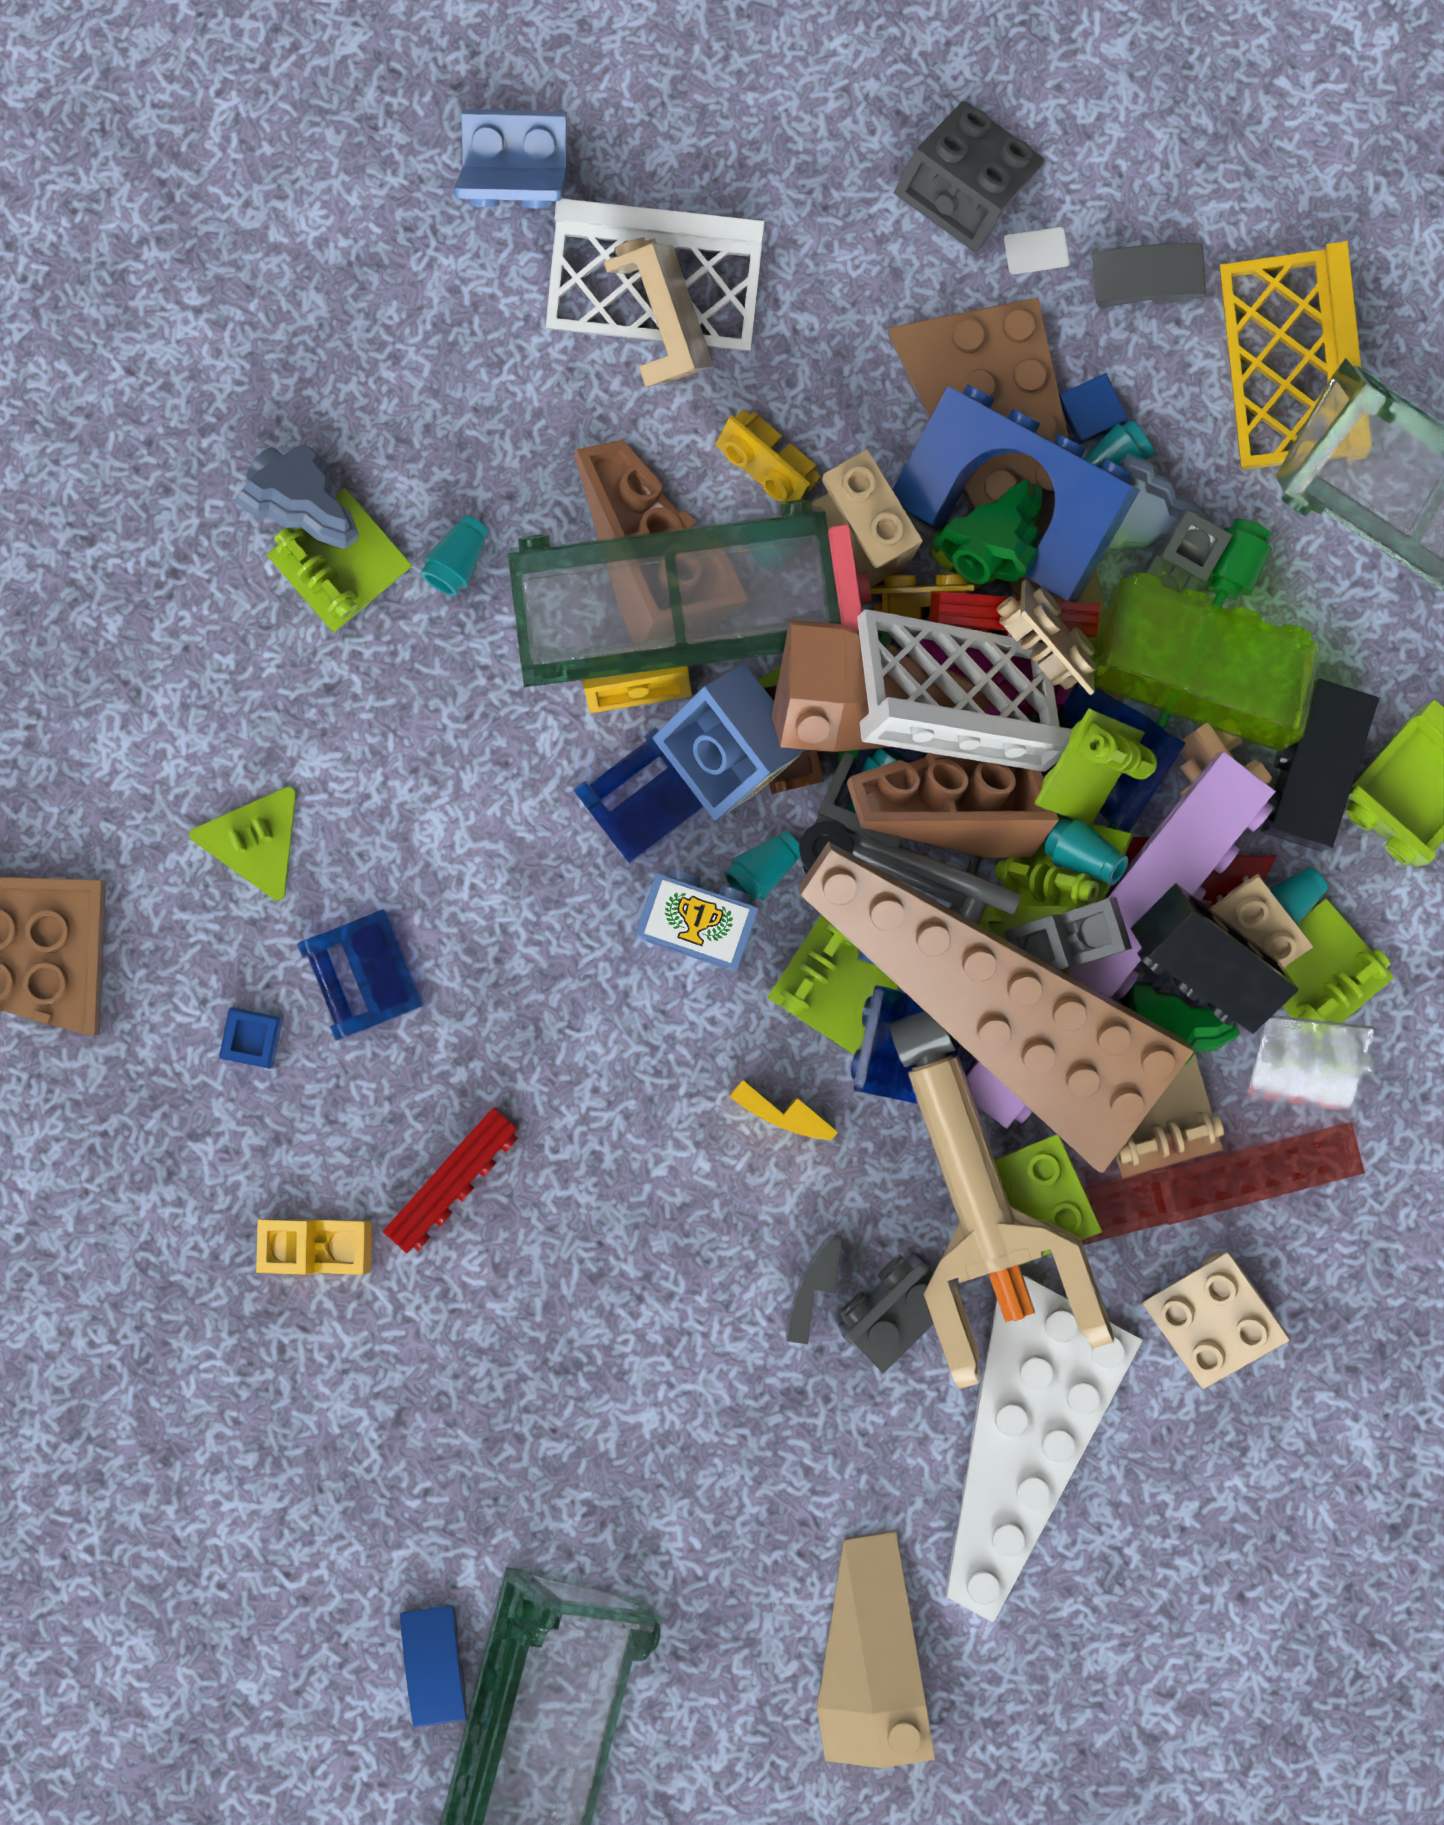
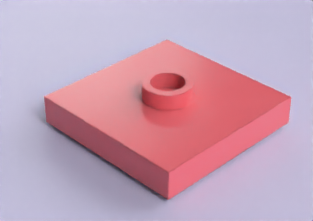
(851, 587)

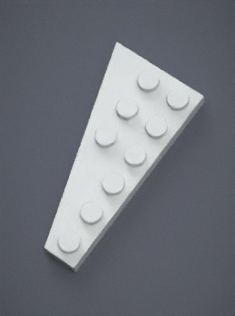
(1030, 1428)

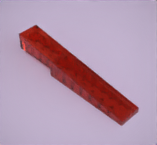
(1224, 1181)

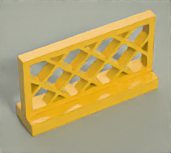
(1337, 327)

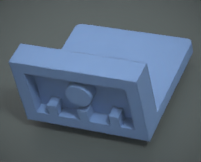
(513, 157)

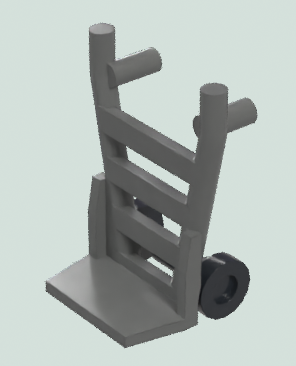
(884, 853)

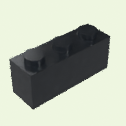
(1320, 767)
(1212, 960)

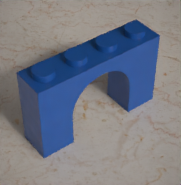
(1087, 497)

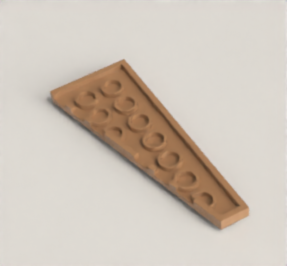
(1045, 1035)

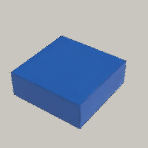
(1092, 408)
(251, 1038)

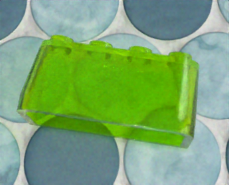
(1206, 662)

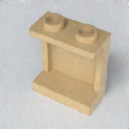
(670, 306)
(878, 524)

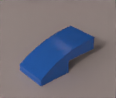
(433, 1666)

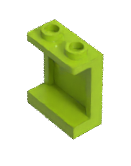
(1404, 789)

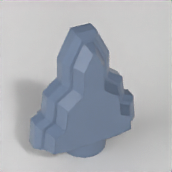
(298, 495)
(1152, 510)

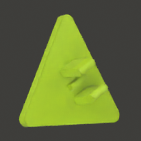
(254, 840)

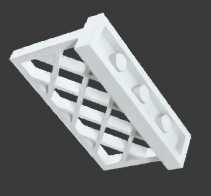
(674, 228)
(965, 728)

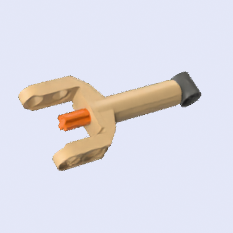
(990, 1232)

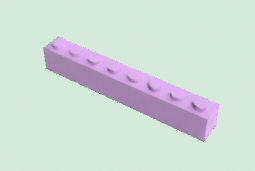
(1183, 851)

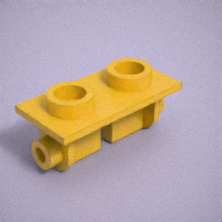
(749, 444)
(906, 598)

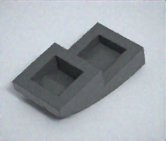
(1149, 273)
(1188, 552)
(1074, 936)
(820, 1276)

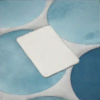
(1036, 250)

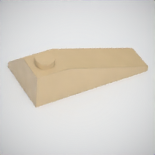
(871, 1675)

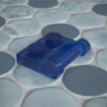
(650, 811)
(376, 966)

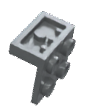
(967, 174)
(892, 1314)

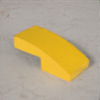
(795, 1118)
(314, 1246)

